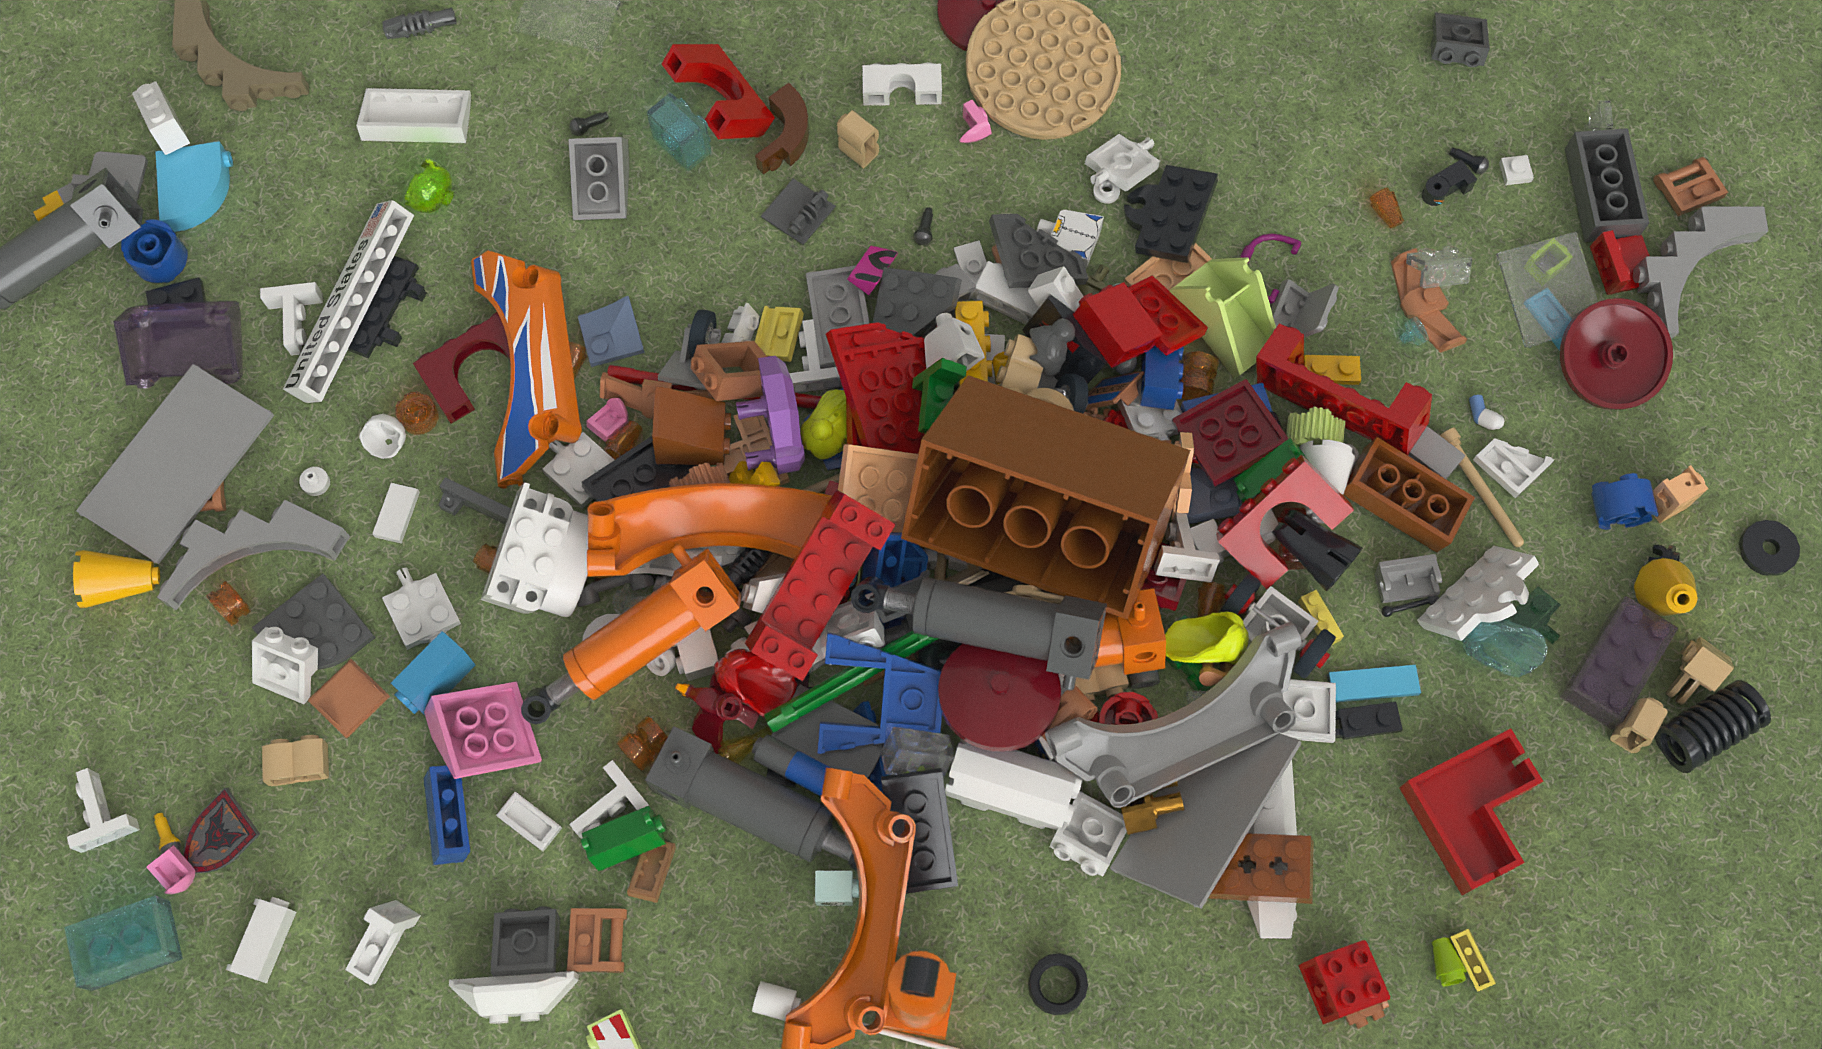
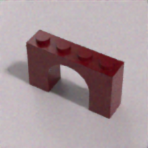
(441, 367)

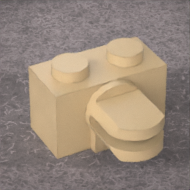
(1704, 665)

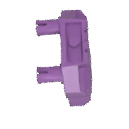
(781, 410)

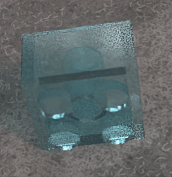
(679, 131)

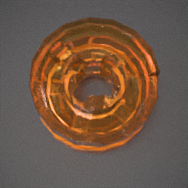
(426, 418)
(229, 603)

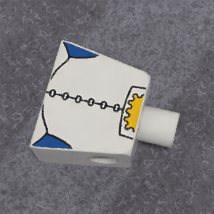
(1075, 232)

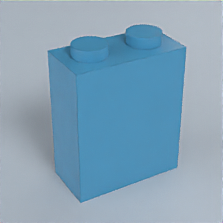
(432, 673)

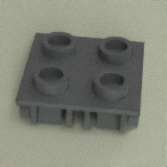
(798, 211)

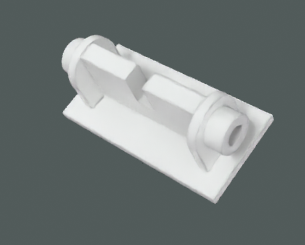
(743, 323)

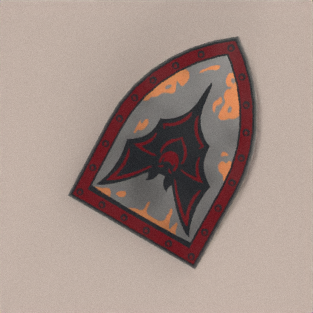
(219, 834)

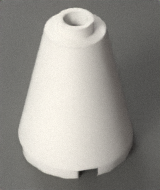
(1333, 461)

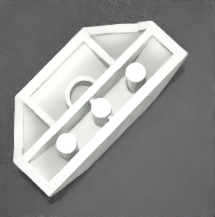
(515, 994)

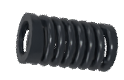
(1712, 726)

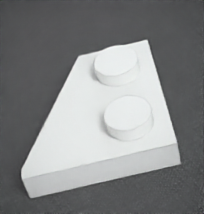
(1511, 465)

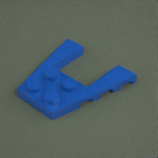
(908, 696)

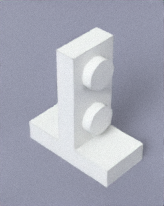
(292, 300)
(813, 377)
(1181, 558)
(611, 804)
(97, 816)
(380, 939)

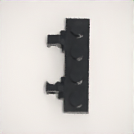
(394, 287)

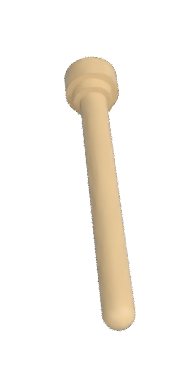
(1493, 505)

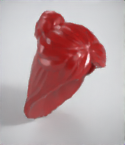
(754, 680)

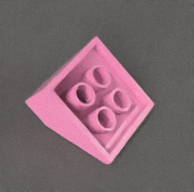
(481, 730)

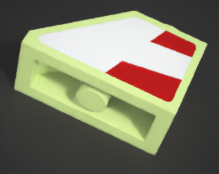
(612, 1033)

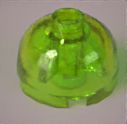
(430, 188)

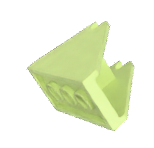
(1233, 307)

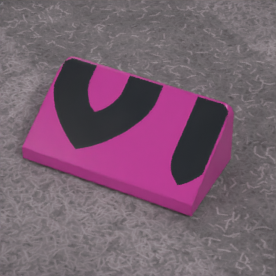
(870, 268)

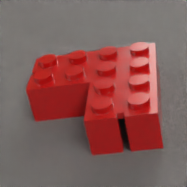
(1458, 803)

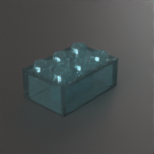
(123, 943)

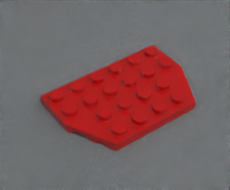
(878, 382)

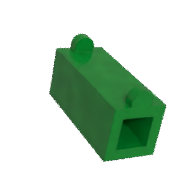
(1268, 467)
(624, 838)

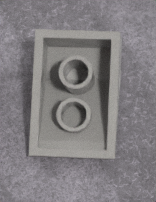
(599, 177)

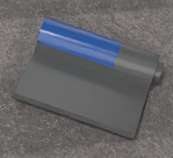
(795, 748)

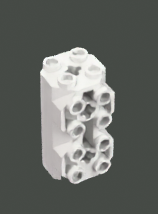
(1014, 785)

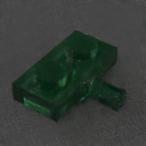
(1537, 614)

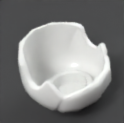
(378, 430)

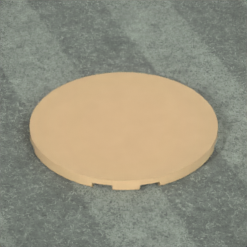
(1043, 67)

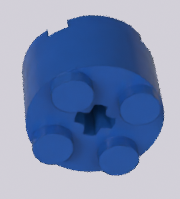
(155, 252)
(1624, 502)

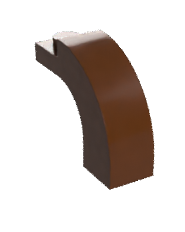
(790, 145)

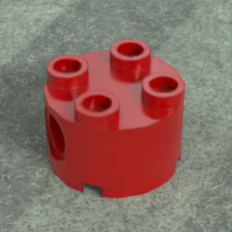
(1127, 709)

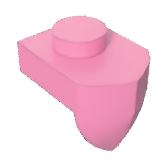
(978, 122)
(608, 419)
(172, 871)

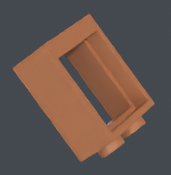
(710, 360)

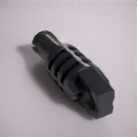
(747, 565)

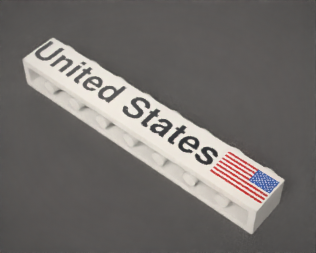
(348, 302)

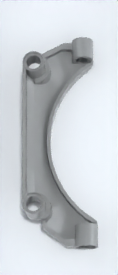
(1222, 722)

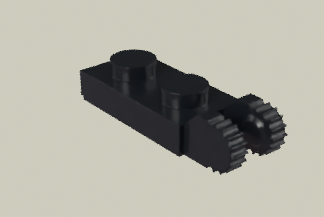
(1368, 721)

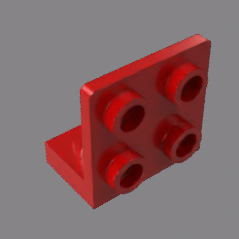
(1617, 260)
(1344, 981)

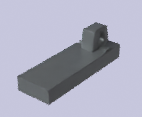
(457, 495)

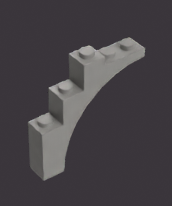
(1708, 231)
(247, 535)

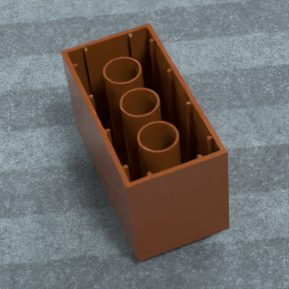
(1043, 494)

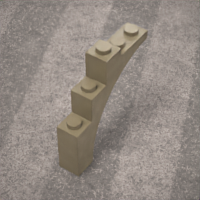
(241, 81)

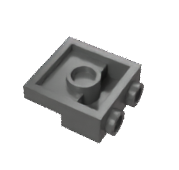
(1460, 39)
(525, 941)

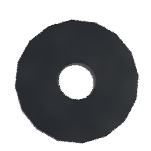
(1780, 536)

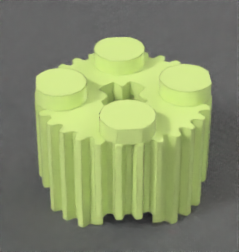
(1315, 426)

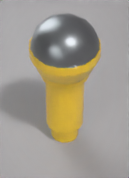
(167, 839)

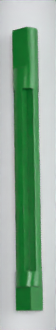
(840, 683)

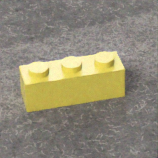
(1314, 605)
(1472, 959)

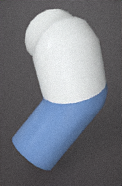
(1484, 416)

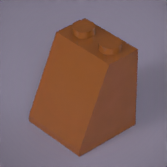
(689, 428)

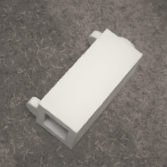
(263, 939)

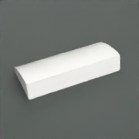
(414, 115)

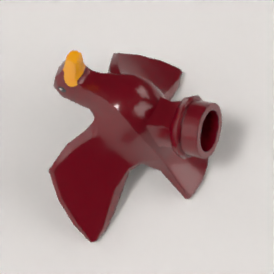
(714, 710)

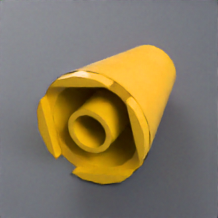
(111, 577)
(1666, 587)

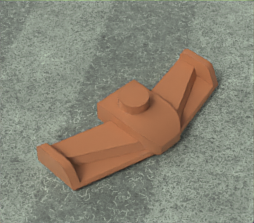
(1424, 304)
(635, 396)

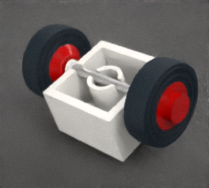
(1276, 610)

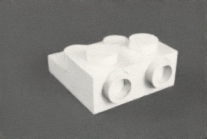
(855, 626)
(283, 664)
(1091, 835)

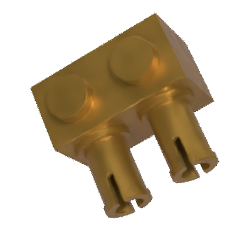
(1141, 813)

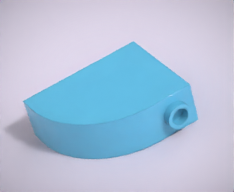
(192, 184)

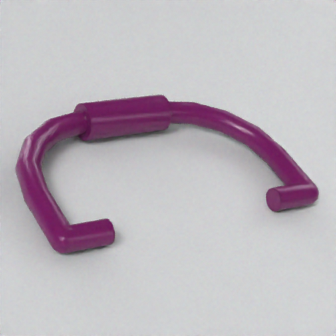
(1249, 250)

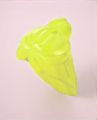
(826, 427)
(1207, 639)

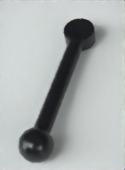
(1387, 611)

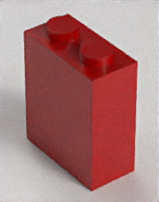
(1117, 324)

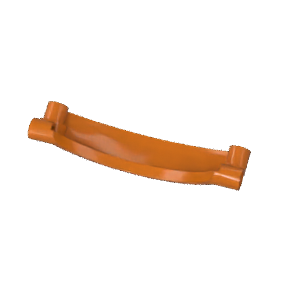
(650, 523)

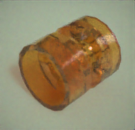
(1199, 374)
(643, 743)

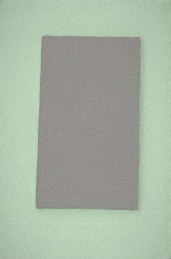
(175, 463)
(1220, 805)

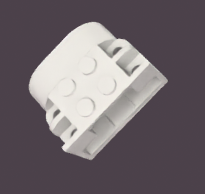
(539, 556)

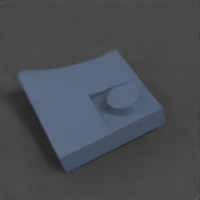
(611, 333)
(1210, 501)

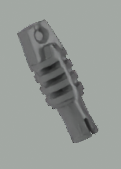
(419, 22)

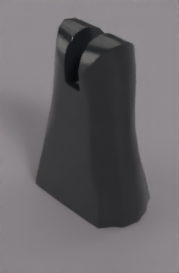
(1316, 548)

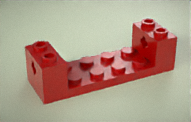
(1283, 373)
(817, 583)

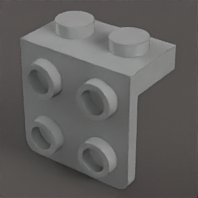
(126, 168)
(1302, 309)

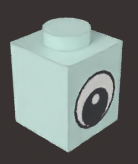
(835, 888)

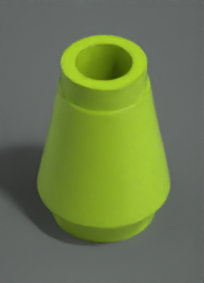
(1447, 962)

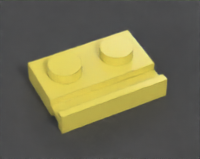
(779, 331)

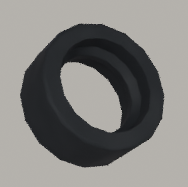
(1080, 977)

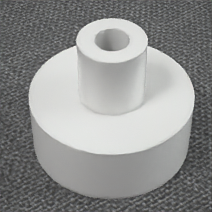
(314, 481)
(663, 664)

